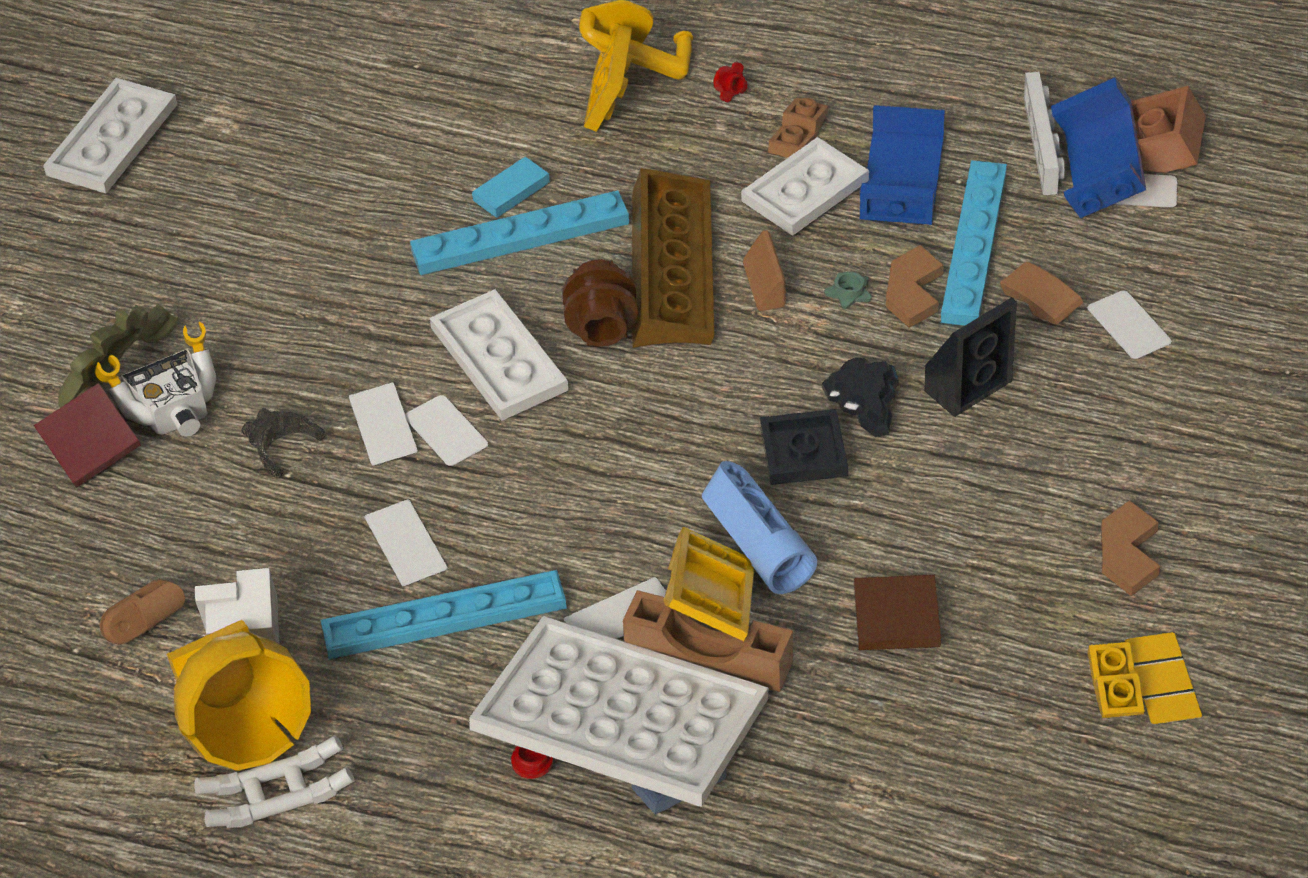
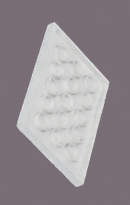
(620, 710)

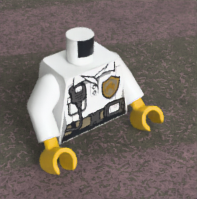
(168, 391)

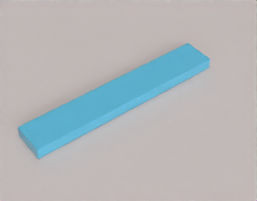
(443, 614)

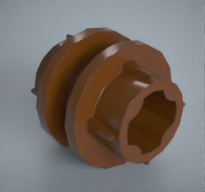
(600, 302)

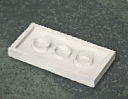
(110, 135)
(499, 354)

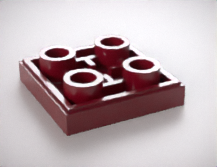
(87, 435)

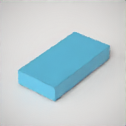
(510, 187)

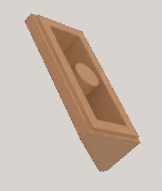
(765, 274)

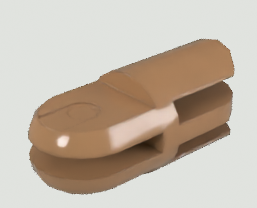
(141, 611)

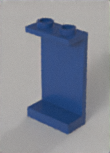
(1100, 147)
(903, 165)

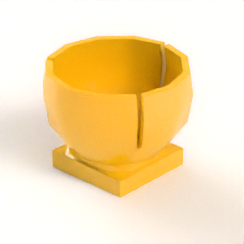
(233, 693)

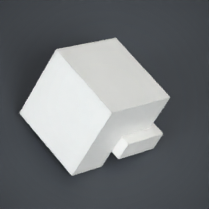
(250, 599)

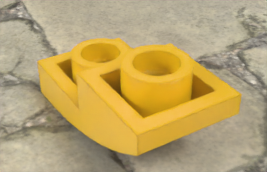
(1115, 680)

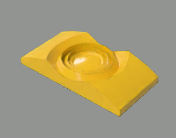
(710, 583)

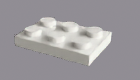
(805, 186)

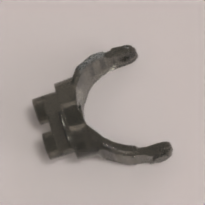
(273, 425)

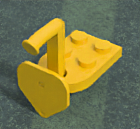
(619, 34)

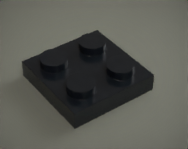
(803, 447)

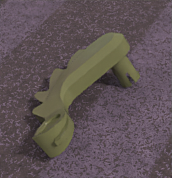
(114, 341)

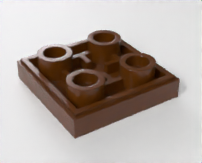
(897, 612)

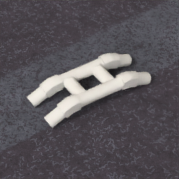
(290, 768)

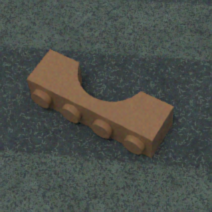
(760, 658)

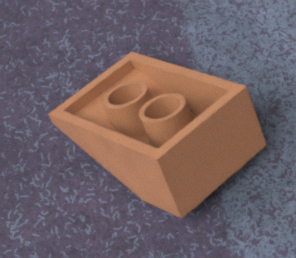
(1169, 130)

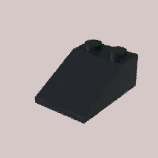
(974, 360)

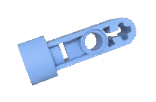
(759, 529)

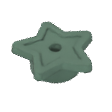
(846, 281)

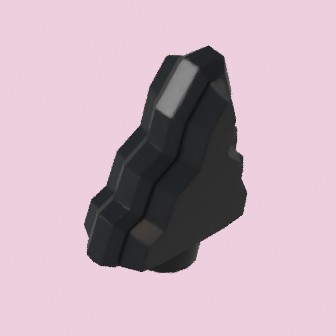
(865, 392)

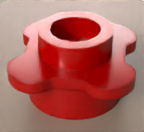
(730, 81)

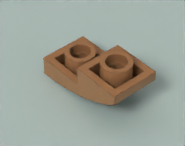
(799, 126)
(1042, 291)

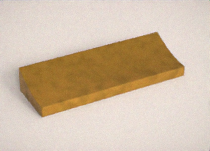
(672, 259)

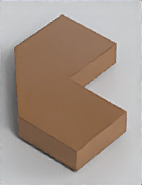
(905, 291)
(1120, 558)

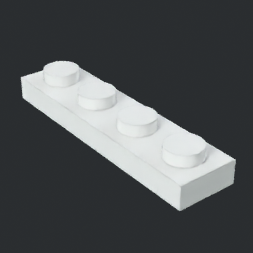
(1041, 127)

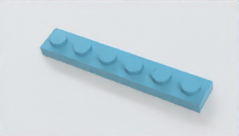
(519, 232)
(974, 243)

